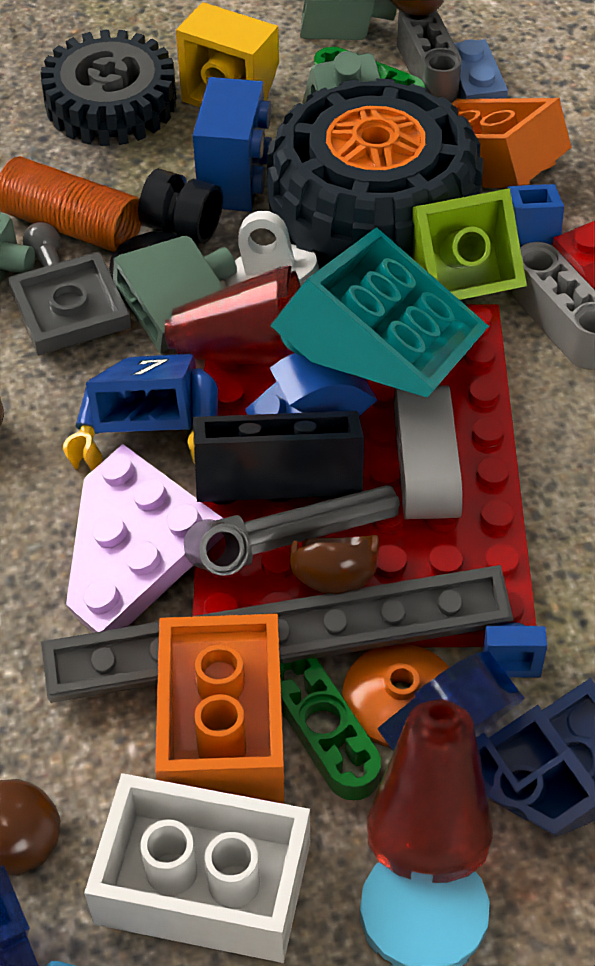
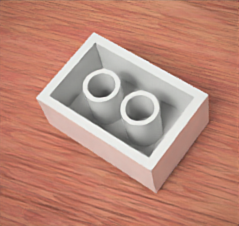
(200, 867)

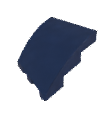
(546, 763)

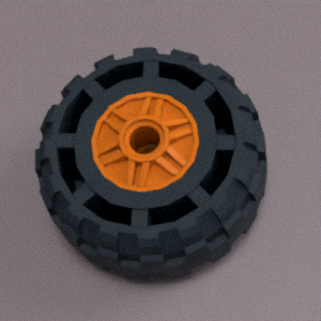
(364, 161)

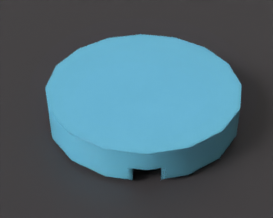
(423, 920)

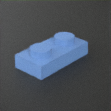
(479, 72)

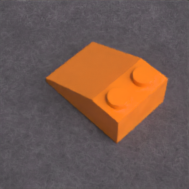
(516, 137)
(220, 705)

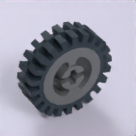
(109, 87)

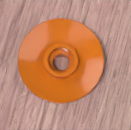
(370, 688)

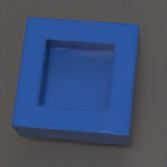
(517, 648)

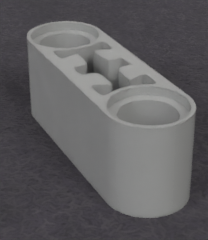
(559, 302)
(428, 455)

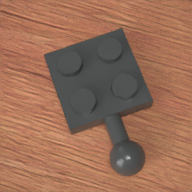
(66, 299)

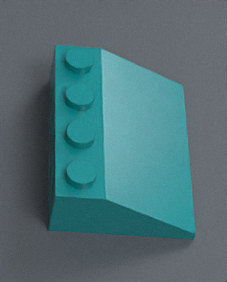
(379, 318)

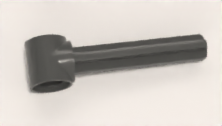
(283, 528)

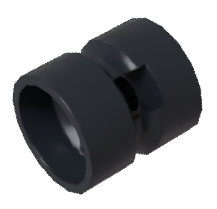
(188, 207)

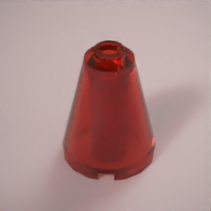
(235, 321)
(432, 798)

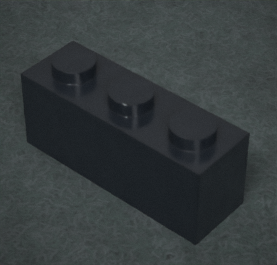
(278, 456)

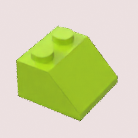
(470, 244)

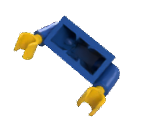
(141, 396)

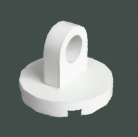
(261, 259)

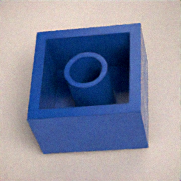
(232, 140)

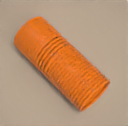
(68, 204)

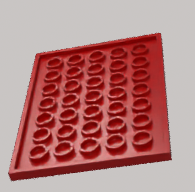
(409, 549)

